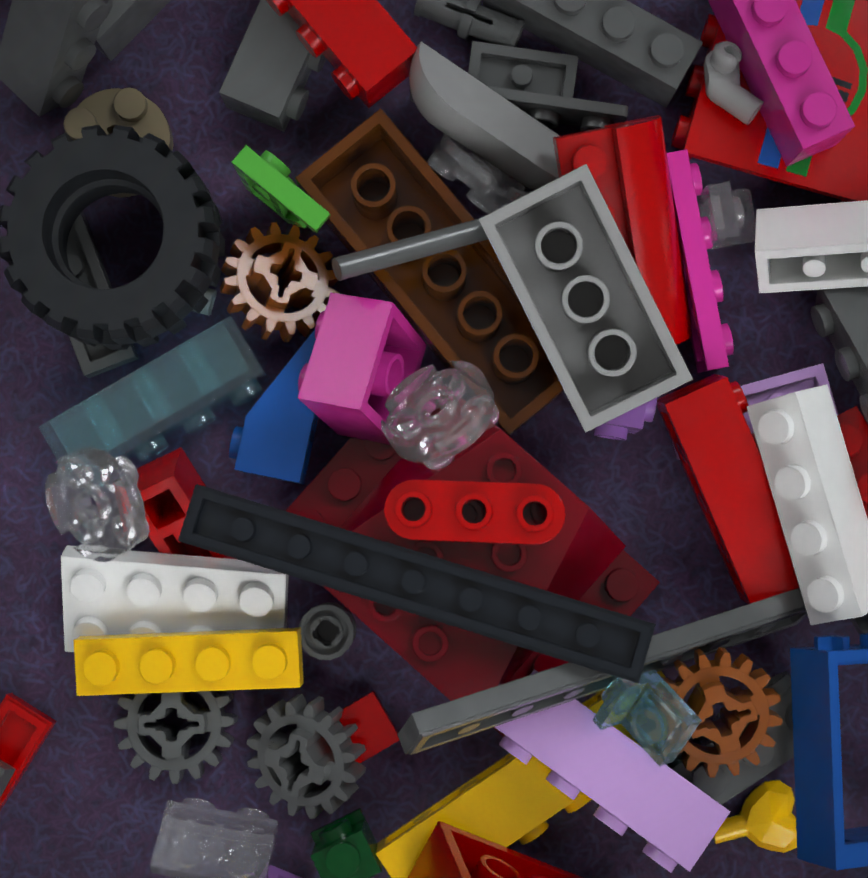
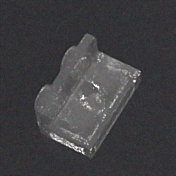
(213, 842)

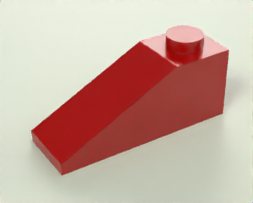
(166, 494)

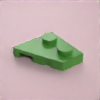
(269, 182)

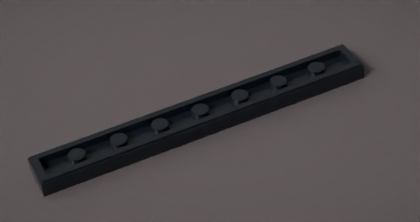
(418, 583)

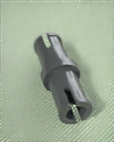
(473, 20)

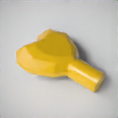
(764, 819)

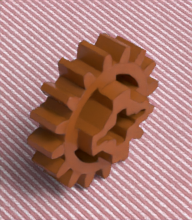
(303, 277)
(738, 710)

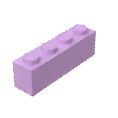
(621, 779)

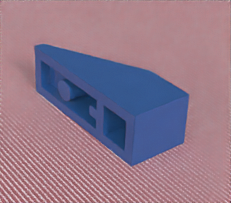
(278, 427)

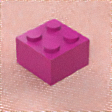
(357, 362)

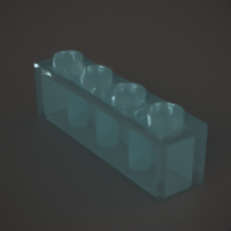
(163, 397)

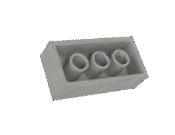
(585, 298)

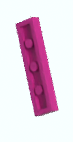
(704, 287)

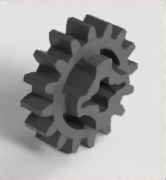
(176, 746)
(306, 756)

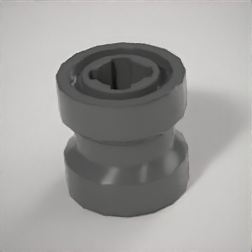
(335, 627)

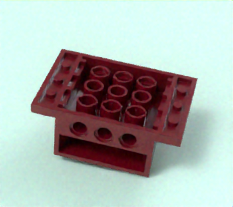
(579, 563)

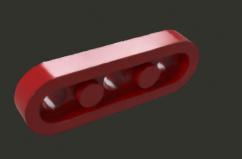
(503, 516)

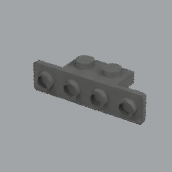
(540, 85)

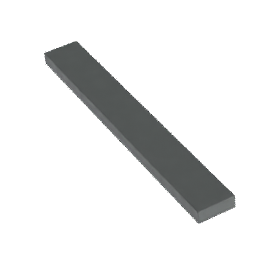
(571, 681)

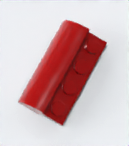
(636, 185)

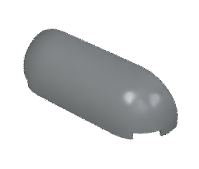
(482, 119)

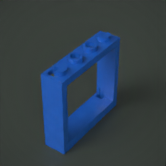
(818, 753)

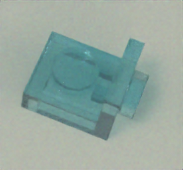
(650, 714)

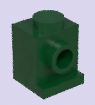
(346, 848)

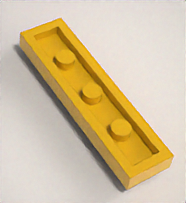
(188, 661)

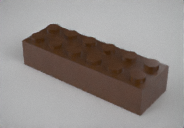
(452, 299)

